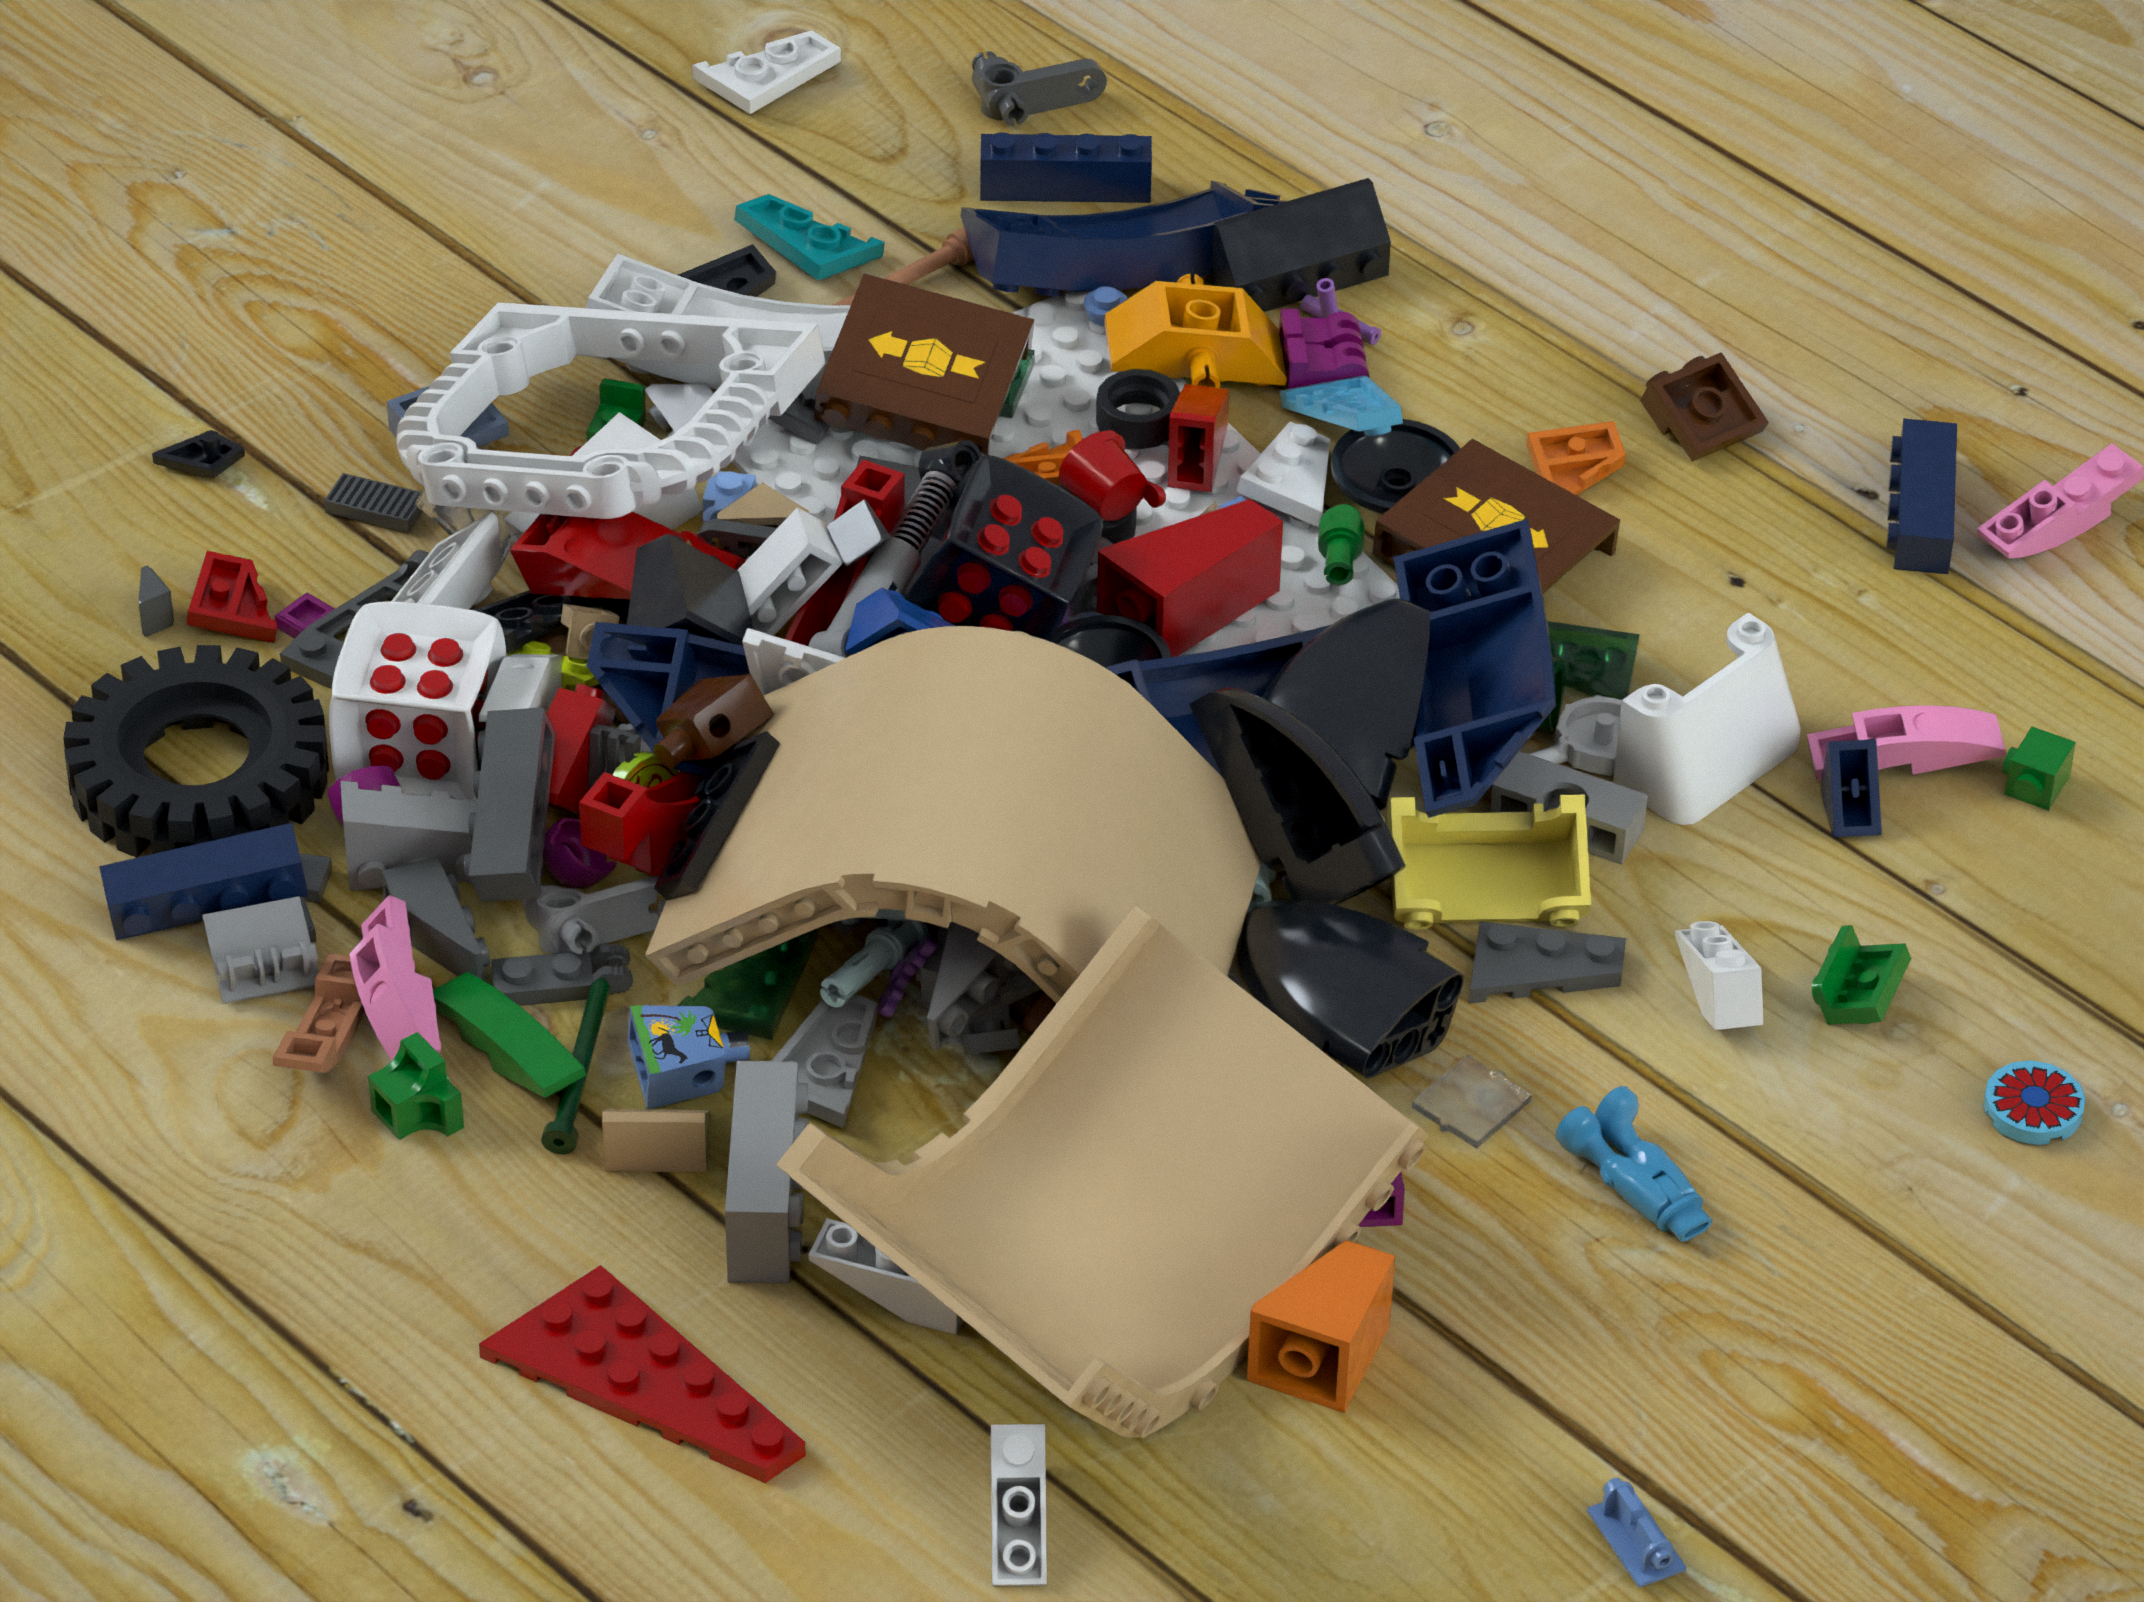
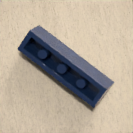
(1065, 168)
(1924, 496)
(202, 879)

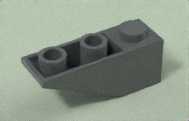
(435, 917)

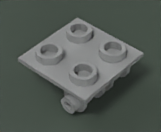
(261, 950)

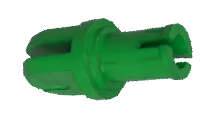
(1340, 542)

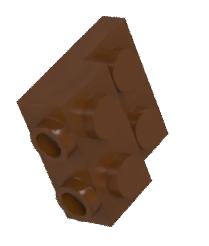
(1703, 406)

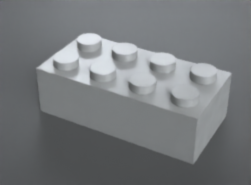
(760, 1195)

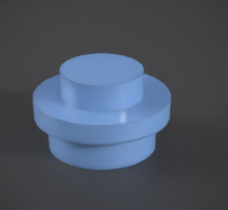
(1101, 301)

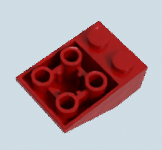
(584, 554)

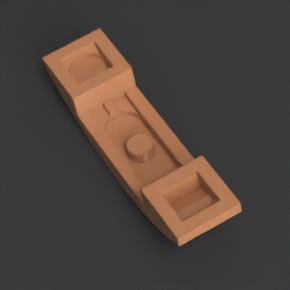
(328, 1022)

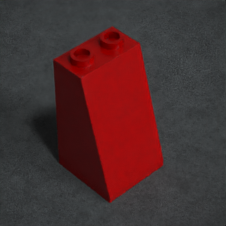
(1193, 573)

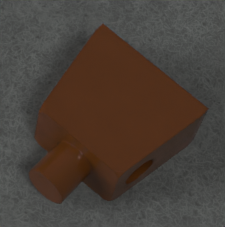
(710, 719)

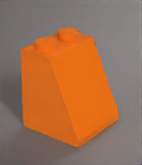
(1323, 1326)

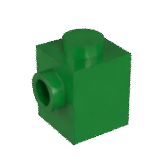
(2038, 768)

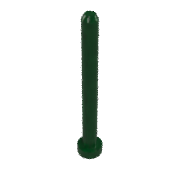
(561, 1135)

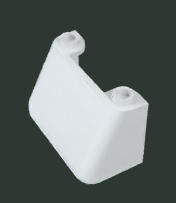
(1714, 739)

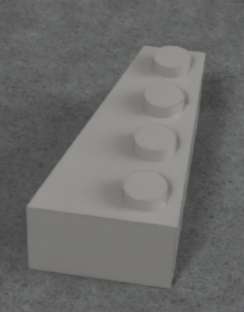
(398, 829)

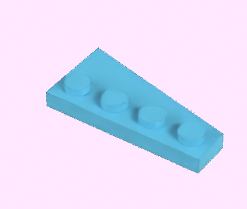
(1347, 403)

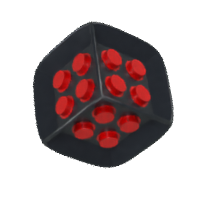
(1006, 552)

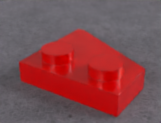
(231, 599)

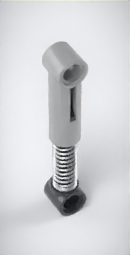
(897, 559)

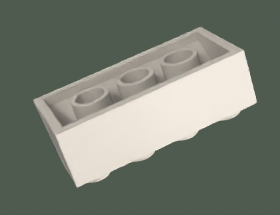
(457, 568)

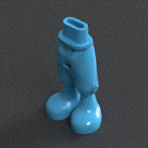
(1645, 1172)

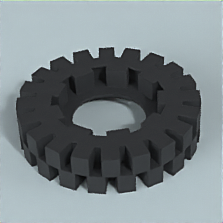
(124, 717)

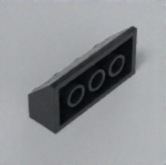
(1294, 244)

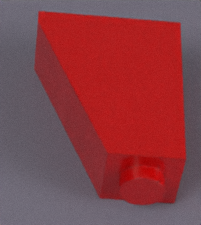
(1197, 437)
(573, 718)

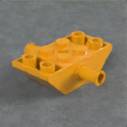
(1195, 334)

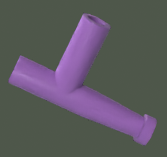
(1328, 305)

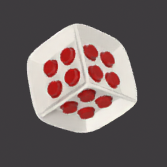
(414, 694)

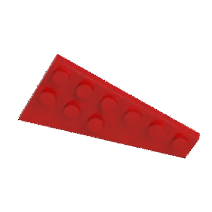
(640, 1369)

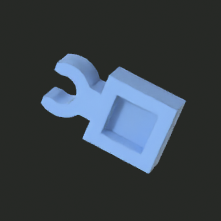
(724, 490)

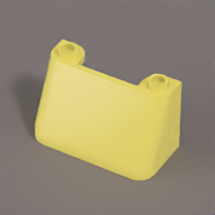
(1491, 865)

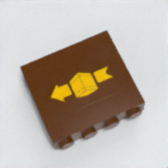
(921, 366)
(1486, 491)

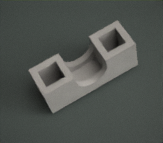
(1612, 811)

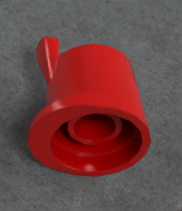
(1107, 477)

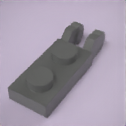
(561, 975)

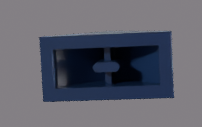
(1852, 788)

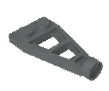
(317, 650)

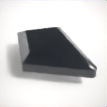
(201, 455)

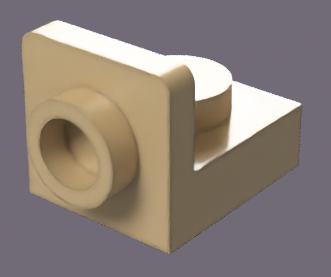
(581, 626)

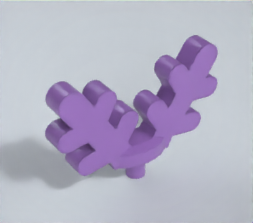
(902, 974)

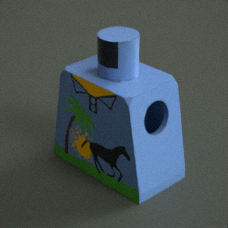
(681, 1052)

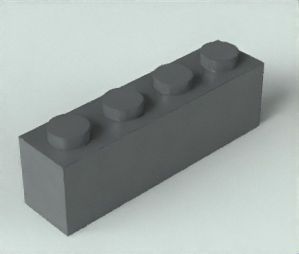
(510, 805)

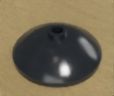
(1388, 466)
(1111, 639)

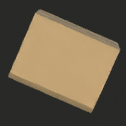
(655, 1140)

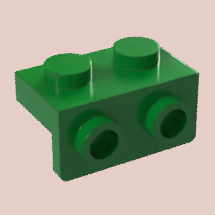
(1858, 980)

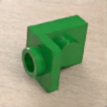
(615, 398)

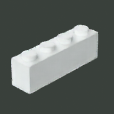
(788, 570)

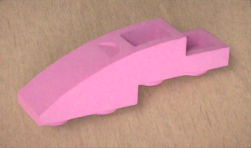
(2060, 512)
(1918, 735)
(386, 980)

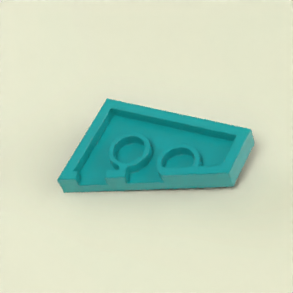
(807, 243)

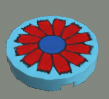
(2034, 1102)

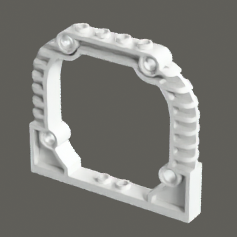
(761, 375)

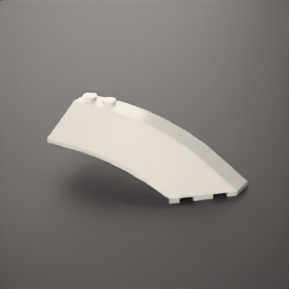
(644, 288)

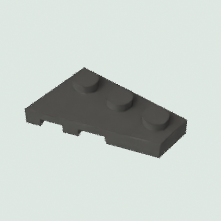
(1538, 958)

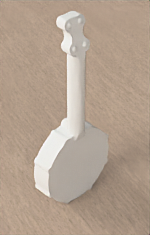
(1586, 735)

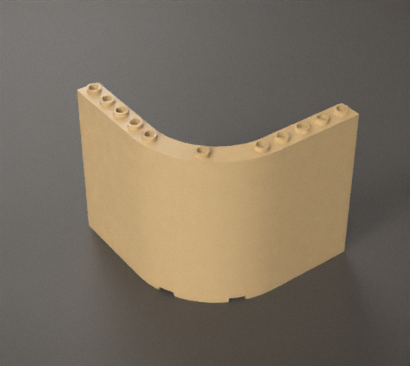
(974, 791)
(1130, 1182)

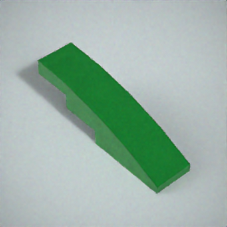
(509, 1034)

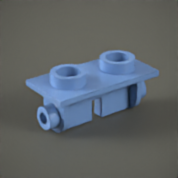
(1634, 1535)

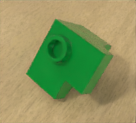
(416, 1091)

